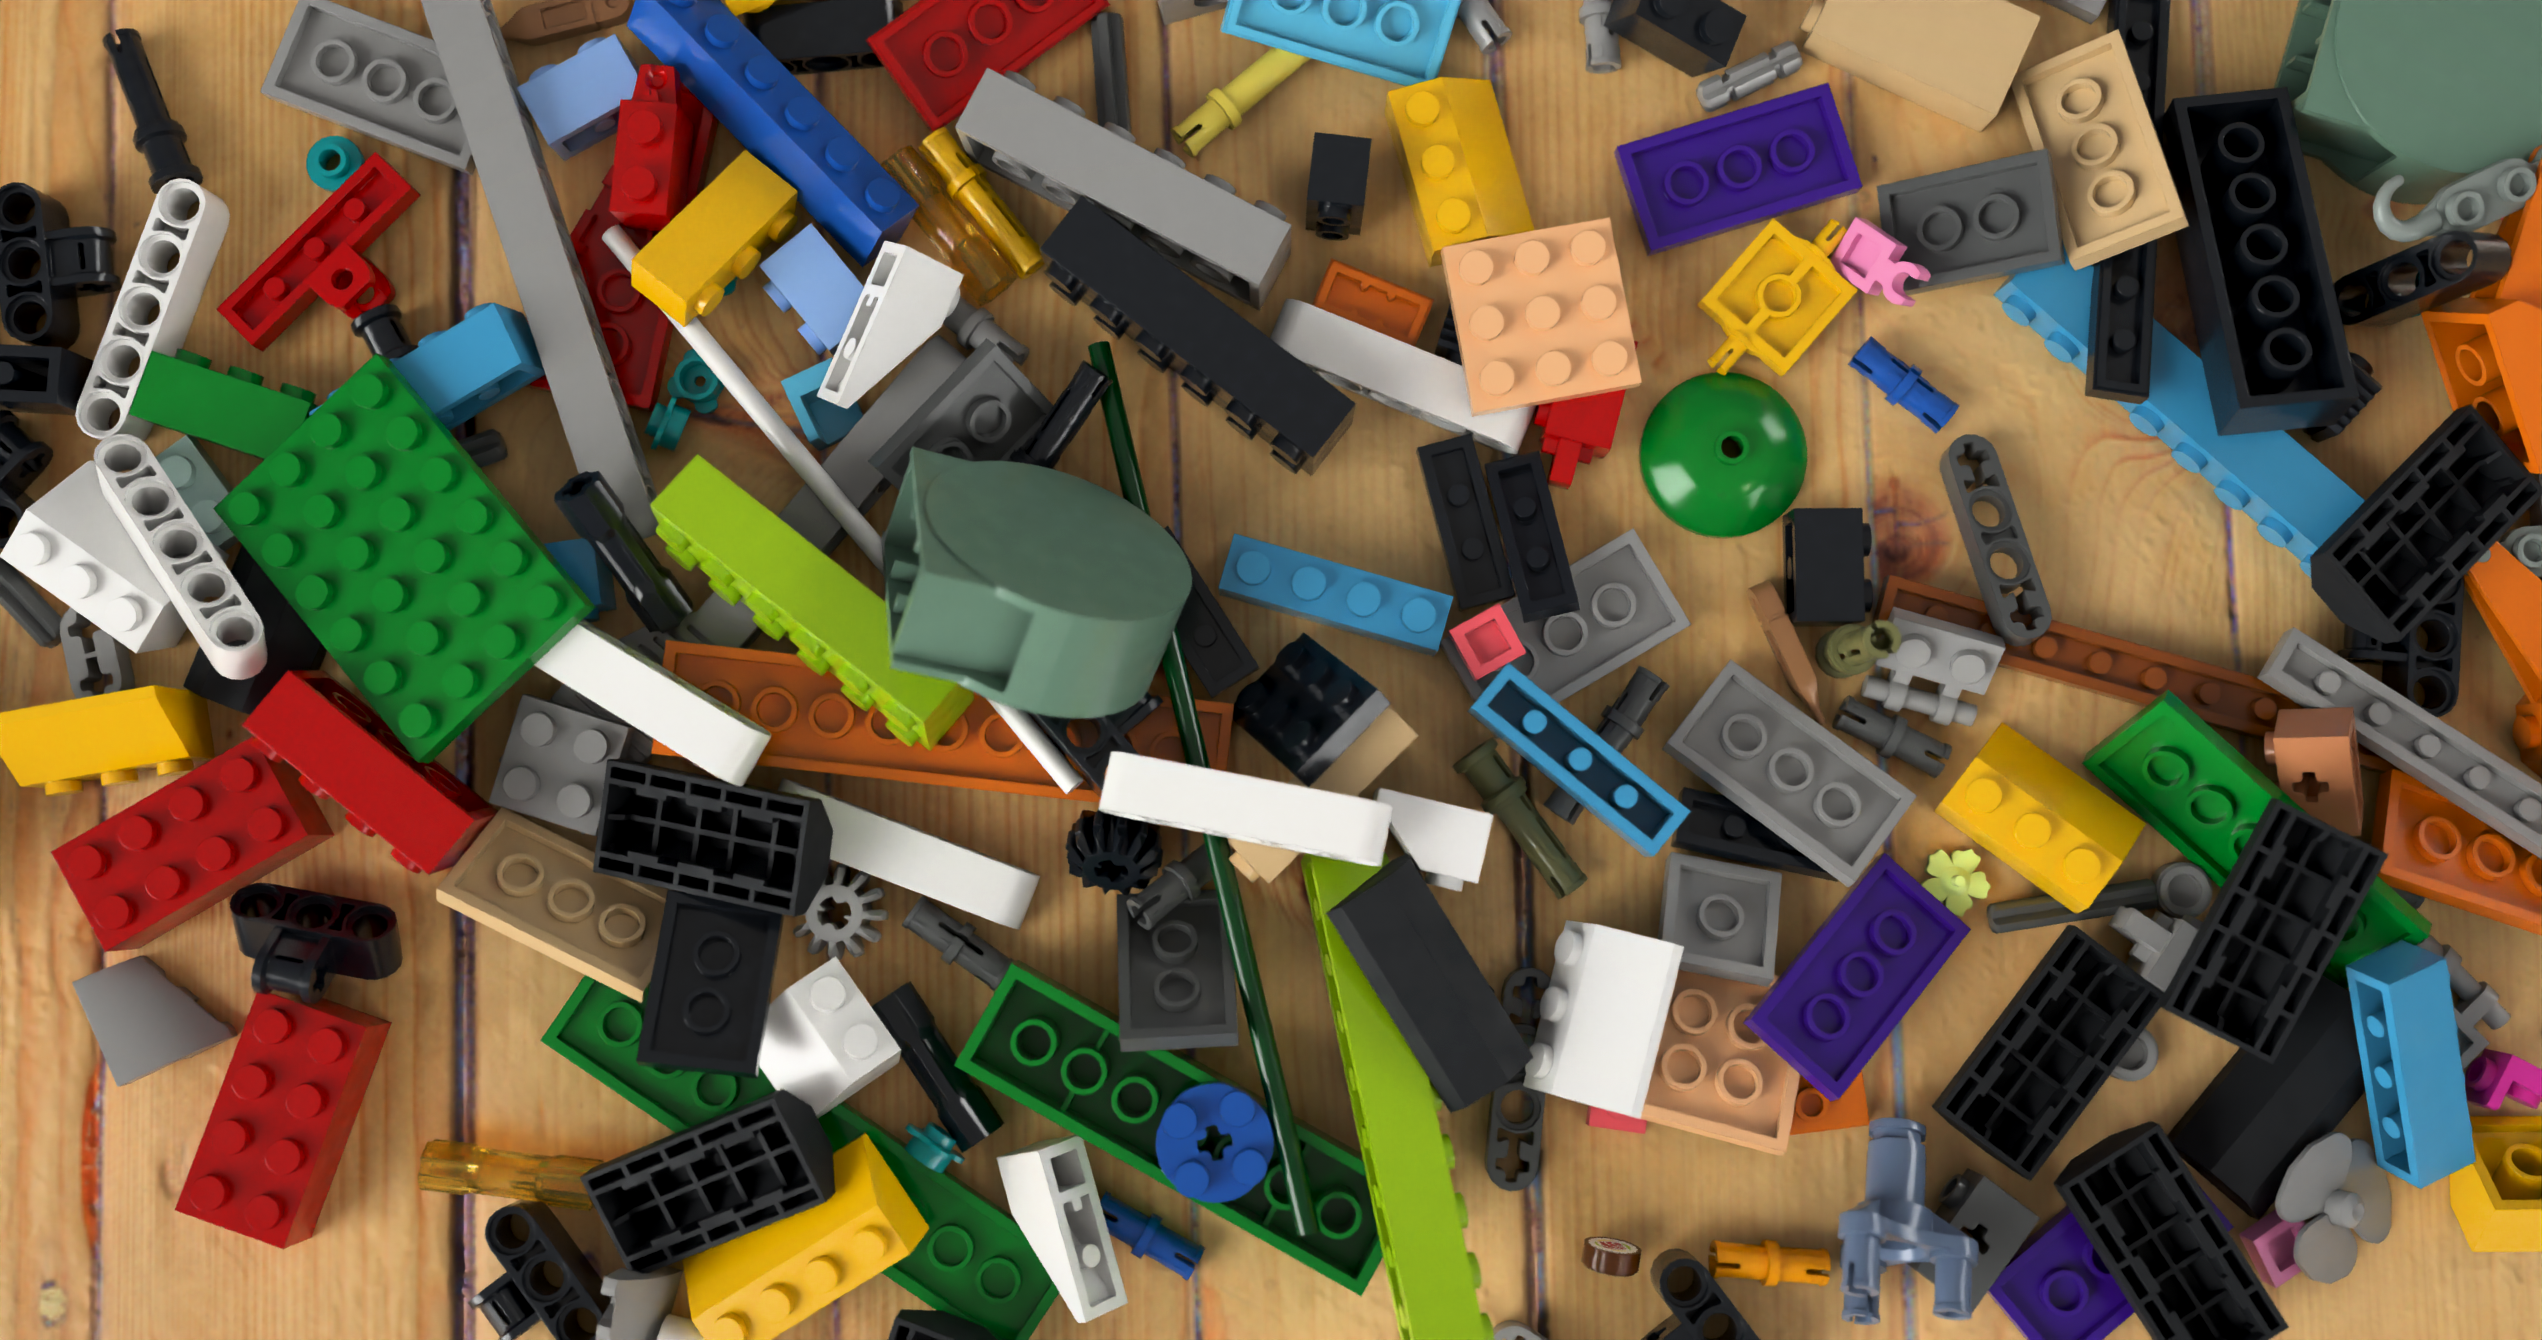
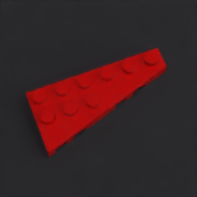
(631, 323)

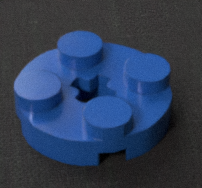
(1195, 1170)

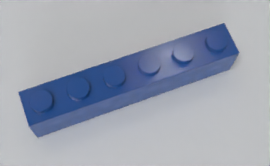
(777, 121)

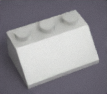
(89, 562)
(1603, 1017)

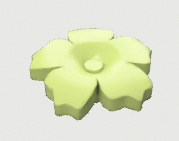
(1955, 879)

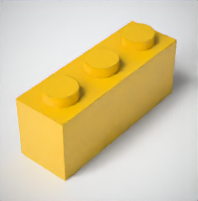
(715, 239)

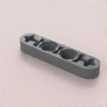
(2004, 538)
(1499, 1147)

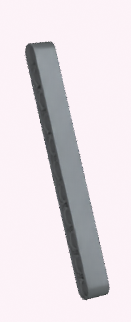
(541, 252)

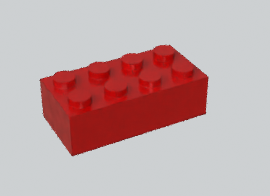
(364, 767)
(190, 846)
(283, 1117)

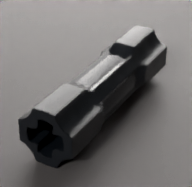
(601, 519)
(958, 1100)

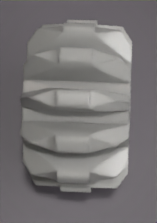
(836, 933)

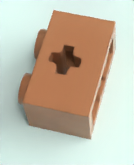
(2328, 746)

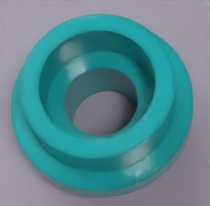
(321, 153)

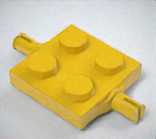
(1777, 297)

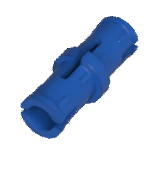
(1903, 385)
(1150, 1237)

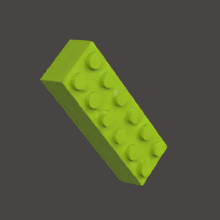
(800, 596)

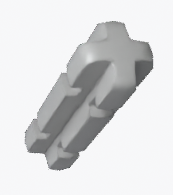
(1749, 76)

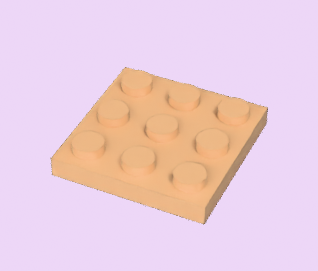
(1541, 316)
(1716, 1071)

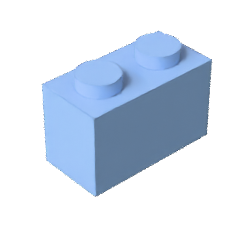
(581, 97)
(816, 284)

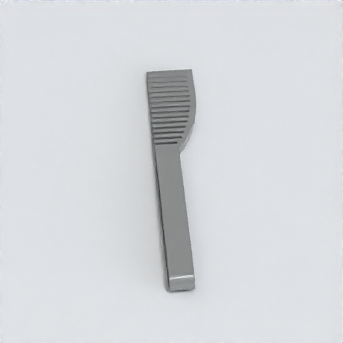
(860, 481)

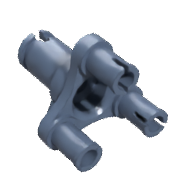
(1899, 1229)

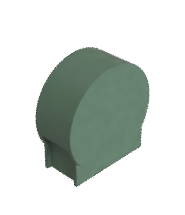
(2414, 88)
(1028, 585)

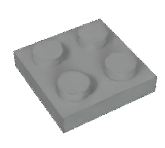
(558, 763)
(1721, 917)

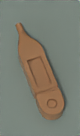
(564, 19)
(1786, 646)

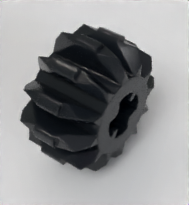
(1113, 851)

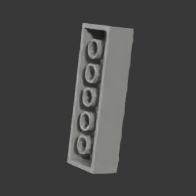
(1150, 194)

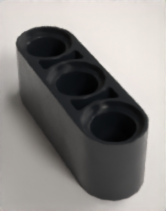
(823, 33)
(2441, 273)

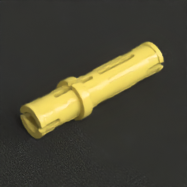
(1228, 105)

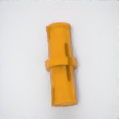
(1769, 1263)

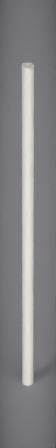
(831, 496)

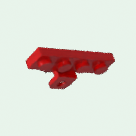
(324, 257)

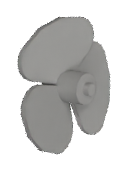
(2340, 1190)

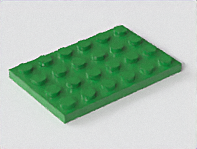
(403, 558)

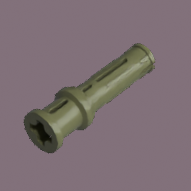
(1859, 638)
(1507, 798)

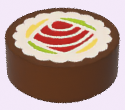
(1611, 1256)

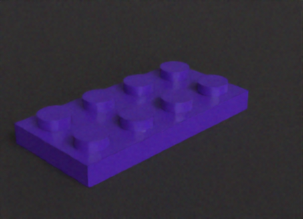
(1738, 169)
(1857, 977)
(2061, 1285)

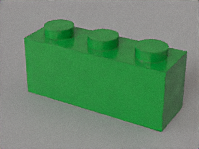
(219, 407)

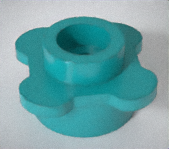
(684, 383)
(667, 424)
(932, 1146)

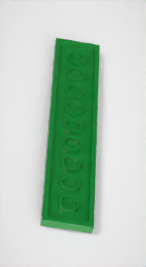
(965, 1264)

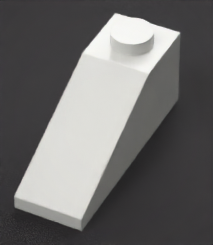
(895, 314)
(1064, 1222)

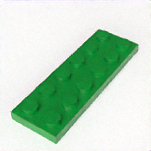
(2208, 804)

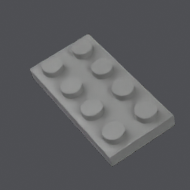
(369, 81)
(1620, 616)
(1790, 773)

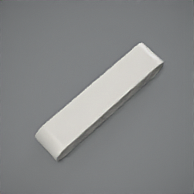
(145, 287)
(1393, 374)
(187, 578)
(657, 702)
(1246, 808)
(924, 861)

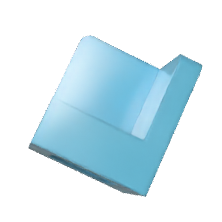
(820, 420)

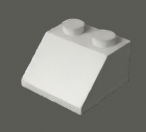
(1439, 837)
(825, 1040)

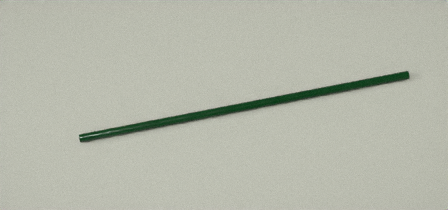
(1216, 846)

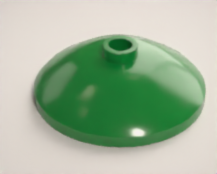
(1692, 475)

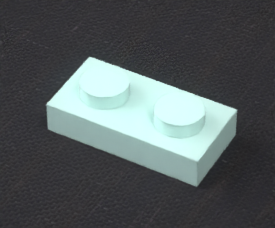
(200, 486)

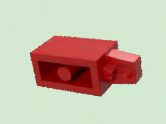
(651, 152)
(1577, 431)

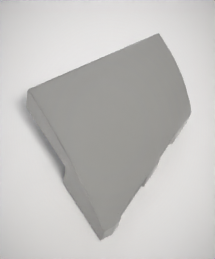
(145, 1019)
(637, 1303)

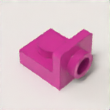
(2502, 1075)

